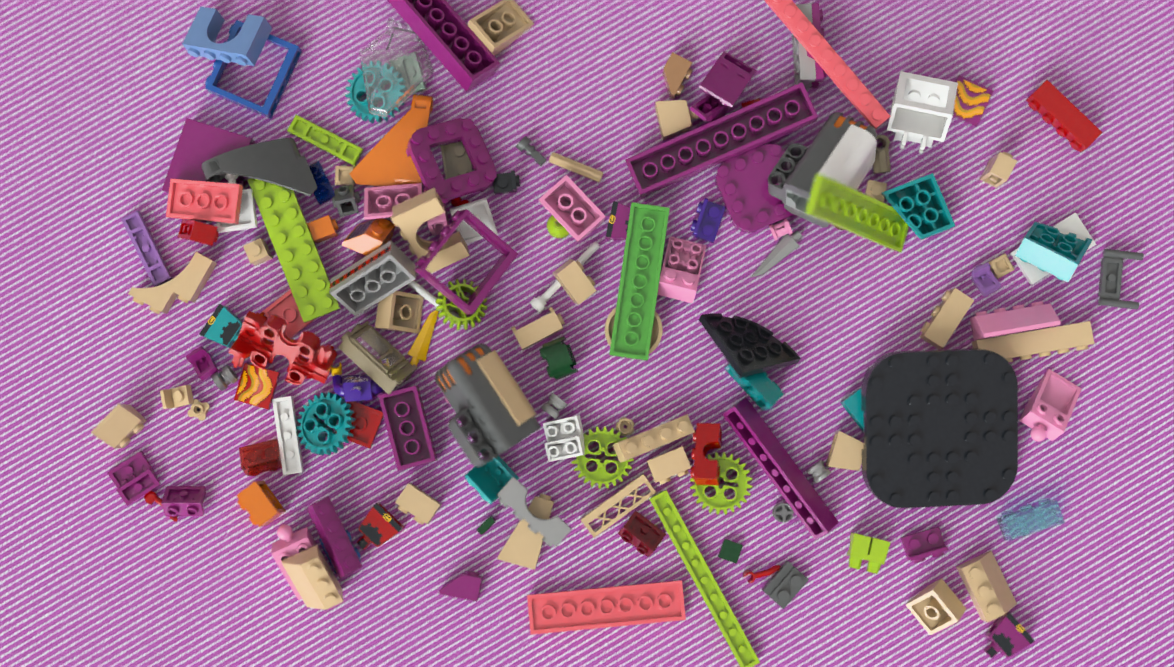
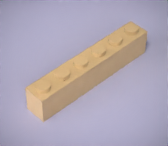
(1039, 341)

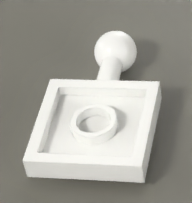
(247, 215)

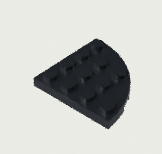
(747, 344)

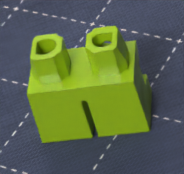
(868, 549)

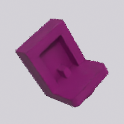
(202, 363)

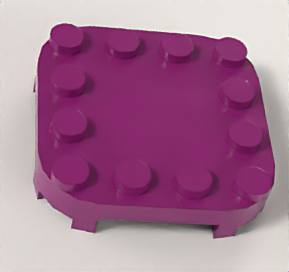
(745, 188)

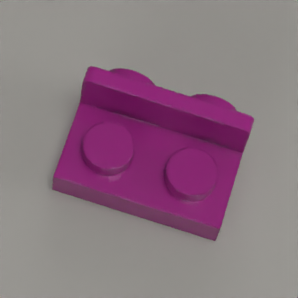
(184, 501)
(924, 544)

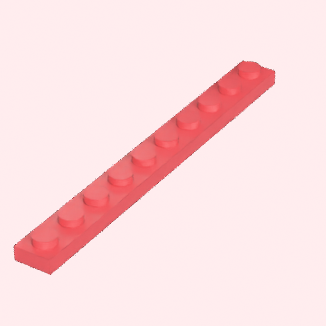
(830, 61)

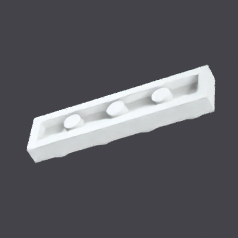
(287, 435)

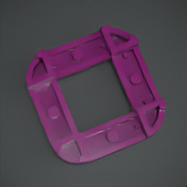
(428, 170)

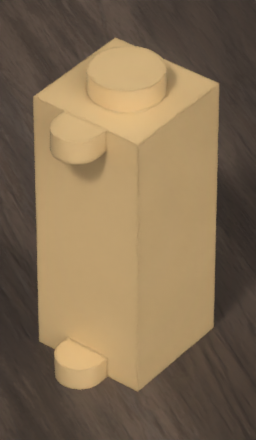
(539, 329)

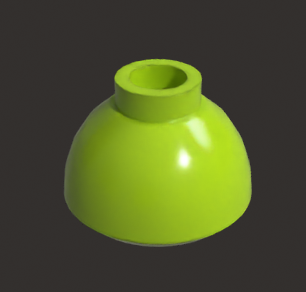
(555, 228)

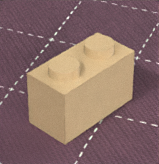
(998, 169)
(574, 281)
(669, 464)
(418, 504)

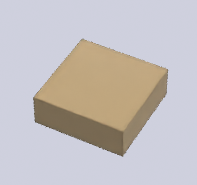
(342, 175)
(1001, 266)

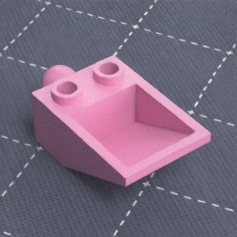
(1050, 407)
(289, 545)

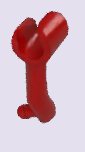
(151, 496)
(760, 574)

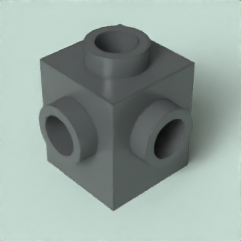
(346, 200)

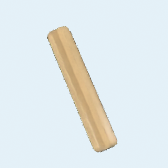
(576, 167)

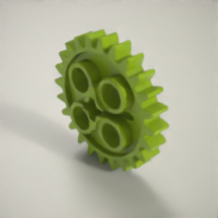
(600, 475)
(719, 501)

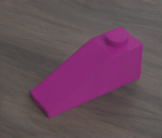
(709, 109)

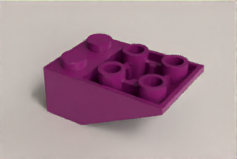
(727, 79)

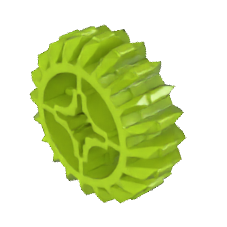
(463, 320)

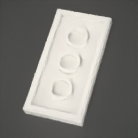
(1070, 224)

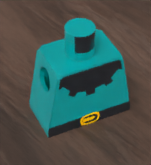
(222, 327)

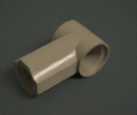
(882, 159)

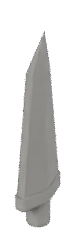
(782, 249)

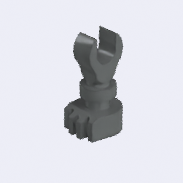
(530, 150)

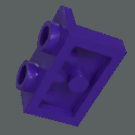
(708, 220)

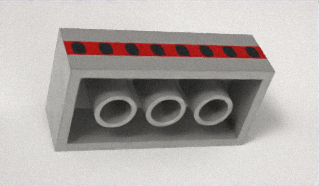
(372, 278)

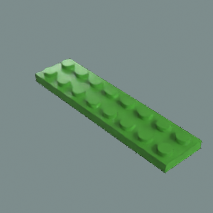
(639, 281)

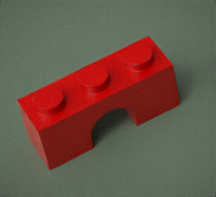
(704, 470)

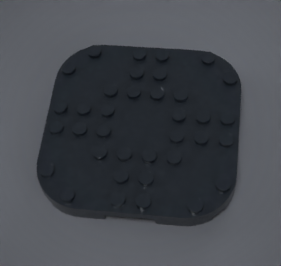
(940, 427)

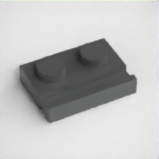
(785, 584)

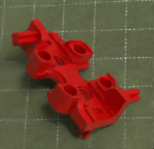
(253, 343)

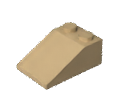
(500, 25)

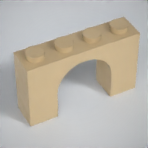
(412, 214)

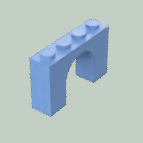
(242, 49)

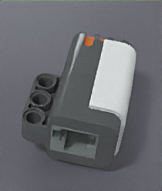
(839, 151)

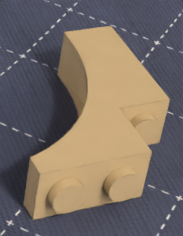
(185, 286)

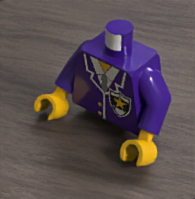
(354, 387)

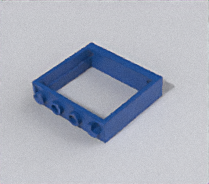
(278, 86)

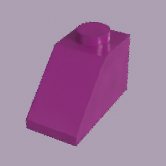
(465, 586)

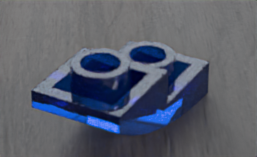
(324, 191)

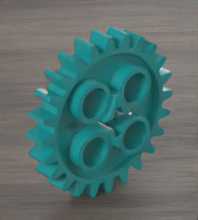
(361, 108)
(335, 409)

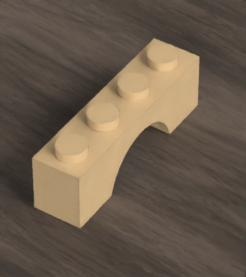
(653, 438)

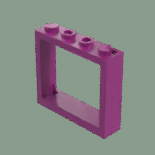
(491, 278)

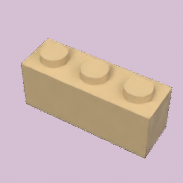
(946, 318)

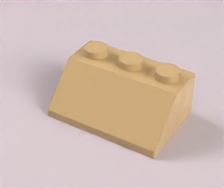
(314, 579)
(986, 586)

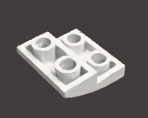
(564, 438)

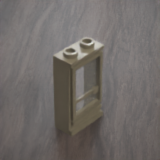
(376, 357)

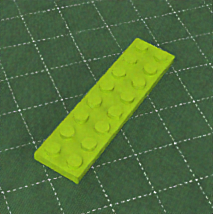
(856, 213)
(295, 249)

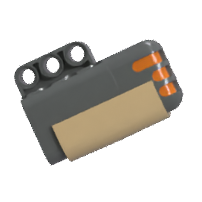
(486, 404)

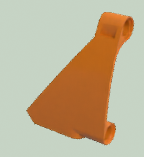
(388, 161)

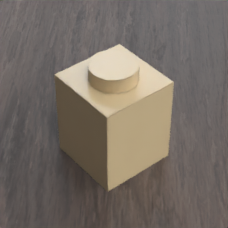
(257, 252)

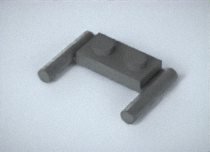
(1111, 278)

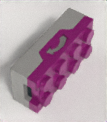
(805, 67)

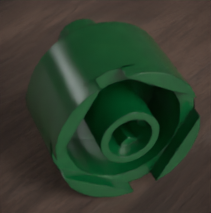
(559, 358)

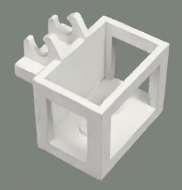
(921, 109)

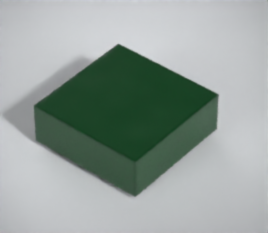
(486, 525)
(730, 551)

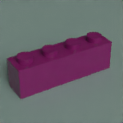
(334, 537)

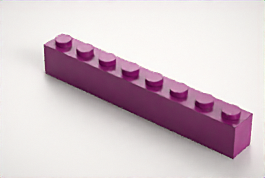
(780, 468)

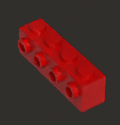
(1063, 116)

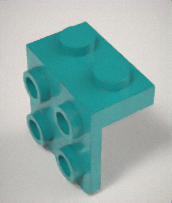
(490, 478)

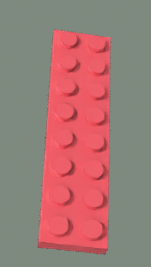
(606, 607)

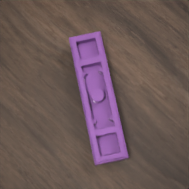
(146, 248)

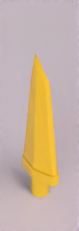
(421, 344)

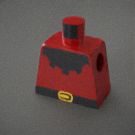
(378, 527)

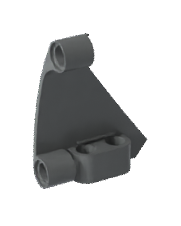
(267, 161)

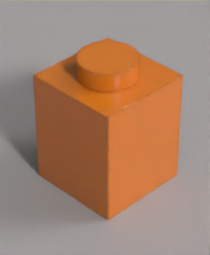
(323, 229)

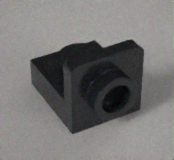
(506, 183)

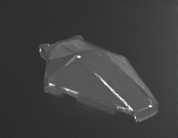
(393, 67)

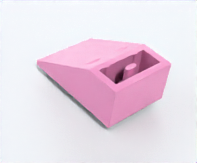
(681, 269)

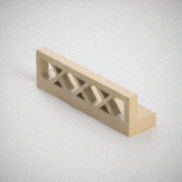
(617, 497)

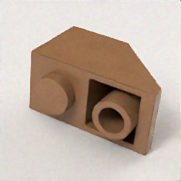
(675, 72)

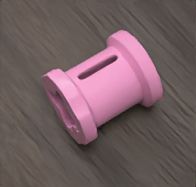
(780, 229)

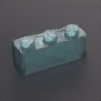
(1030, 519)

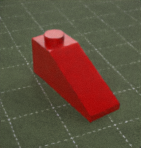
(198, 232)

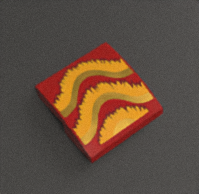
(257, 386)

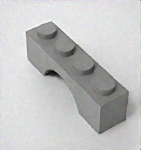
(552, 529)

